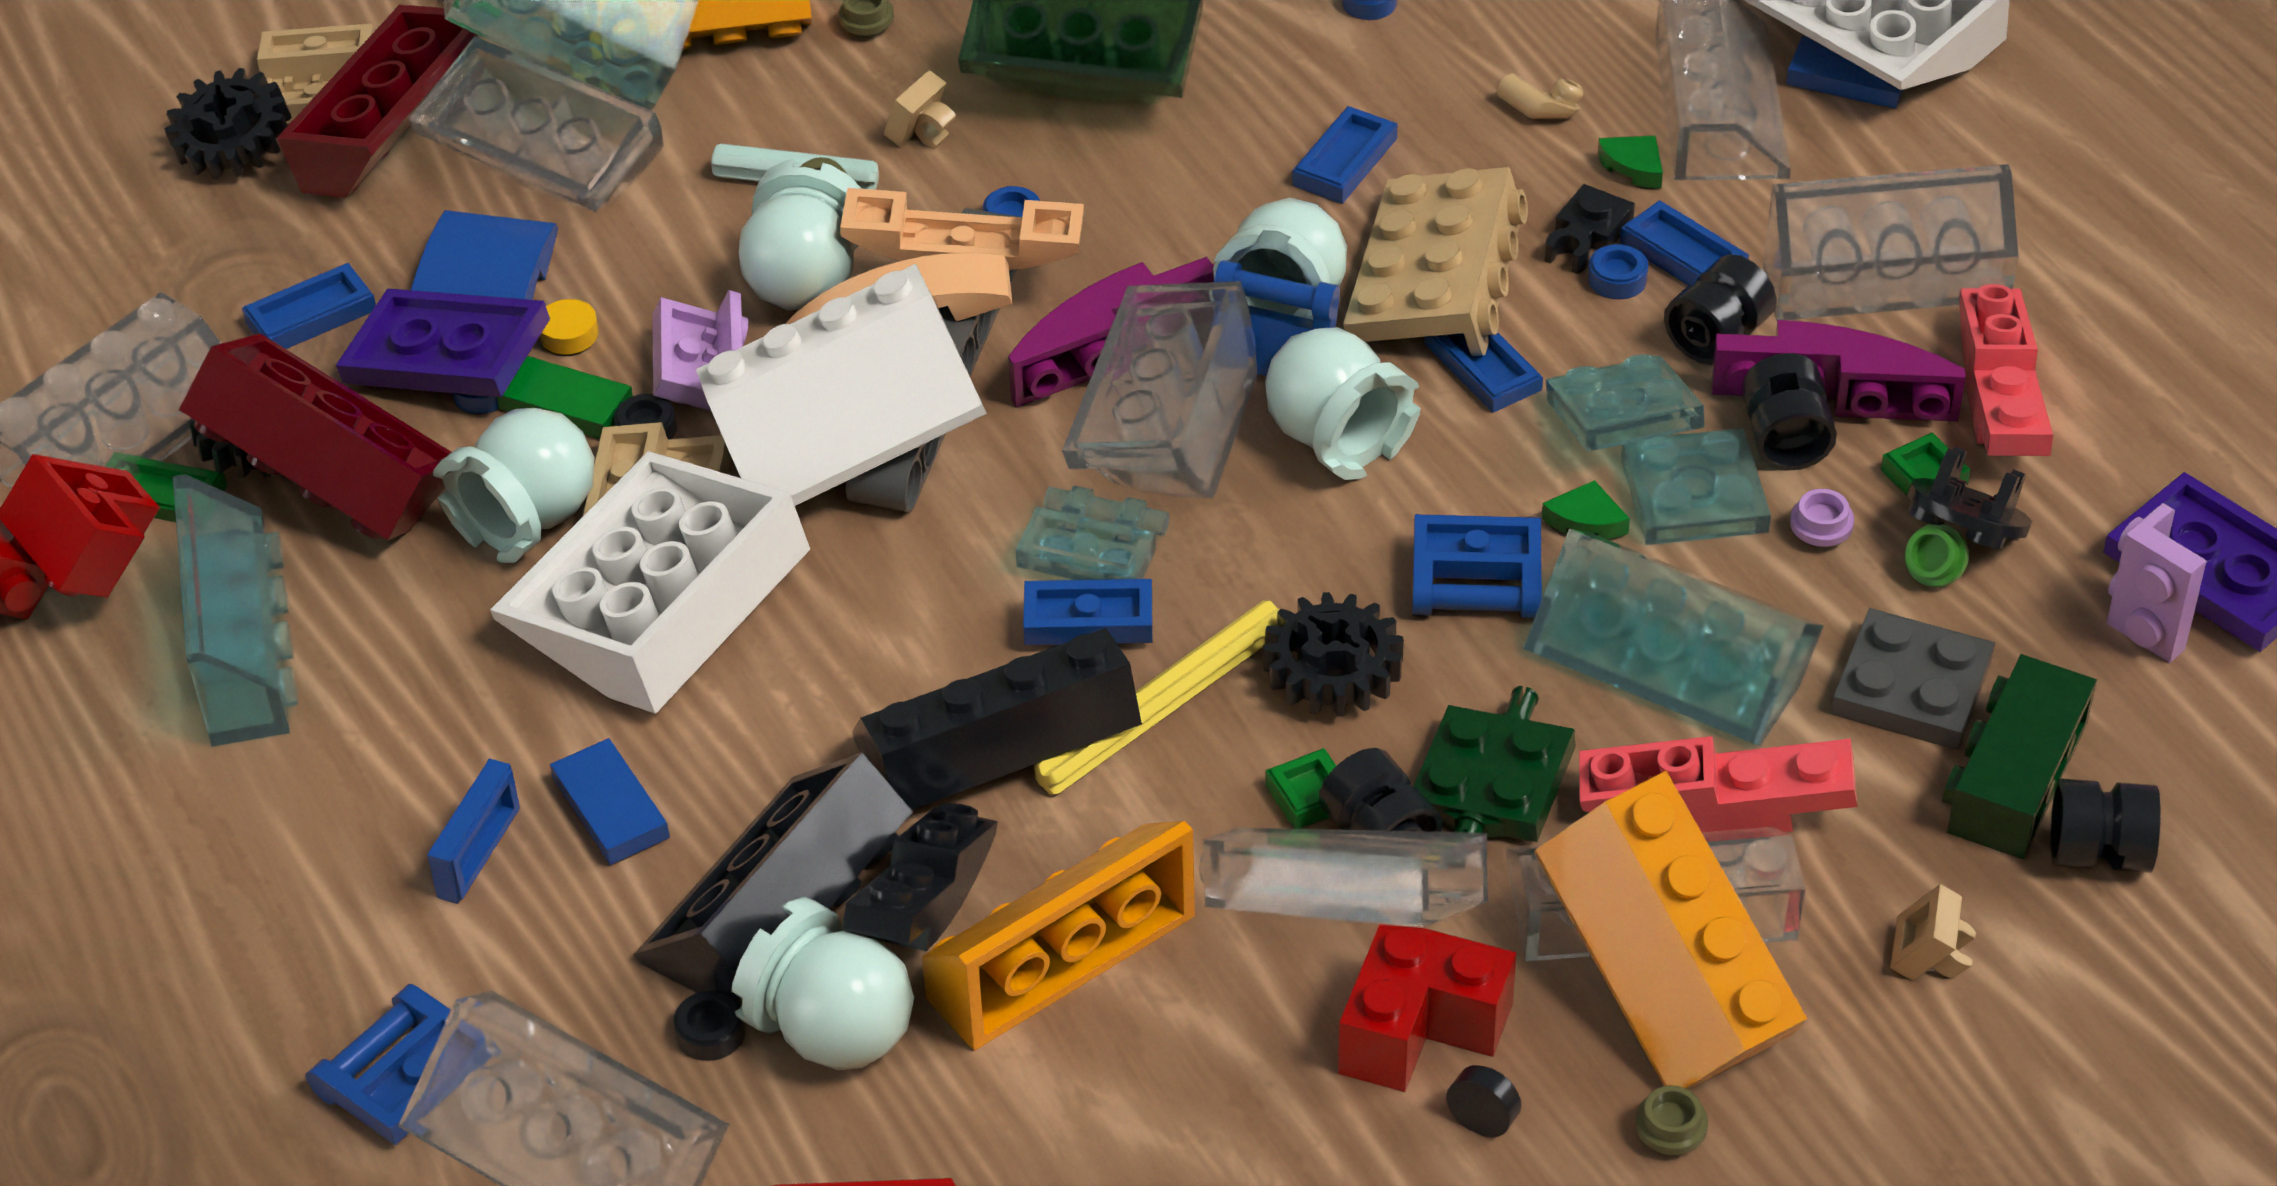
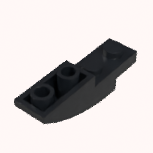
(926, 879)

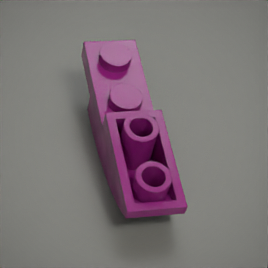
(1069, 340)
(1858, 368)

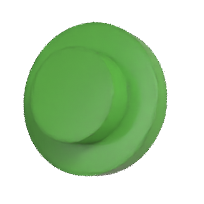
(1936, 555)

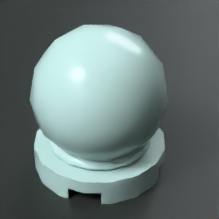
(793, 237)
(1290, 243)
(1340, 399)
(517, 479)
(825, 988)

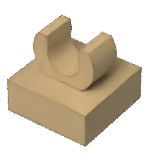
(920, 113)
(1931, 935)

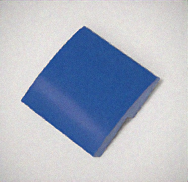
(485, 256)

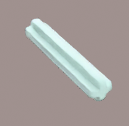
(753, 162)

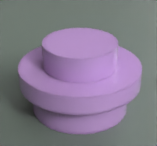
(1822, 518)

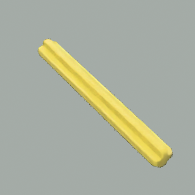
(1166, 694)

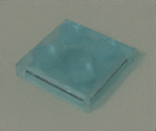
(1624, 402)
(1695, 487)

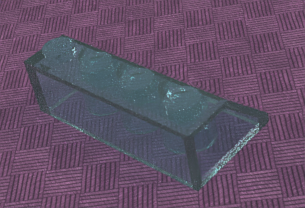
(605, 43)
(233, 614)
(1672, 636)

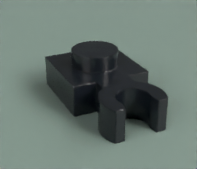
(1587, 222)

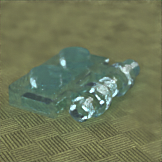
(1090, 536)

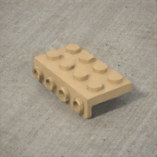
(1439, 257)

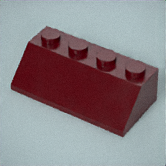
(370, 100)
(316, 435)

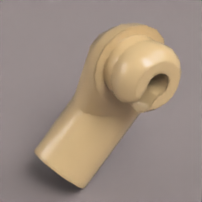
(1538, 104)

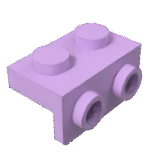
(688, 339)
(2155, 586)

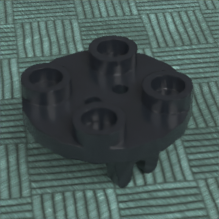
(1987, 517)

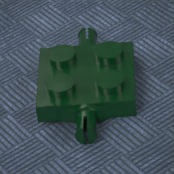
(1496, 769)

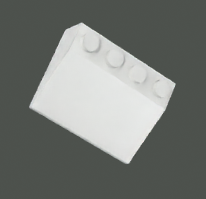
(1899, 38)
(841, 388)
(655, 577)

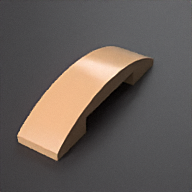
(885, 226)
(961, 281)

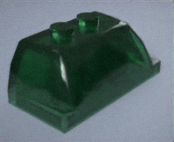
(1084, 47)

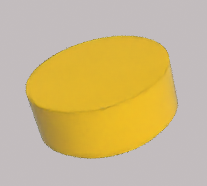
(570, 327)

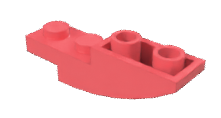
(2001, 373)
(1729, 787)

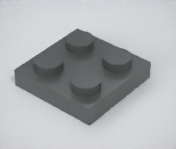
(1913, 678)

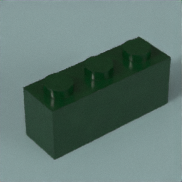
(2018, 755)

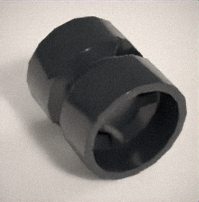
(1725, 299)
(1789, 411)
(1375, 795)
(2105, 825)

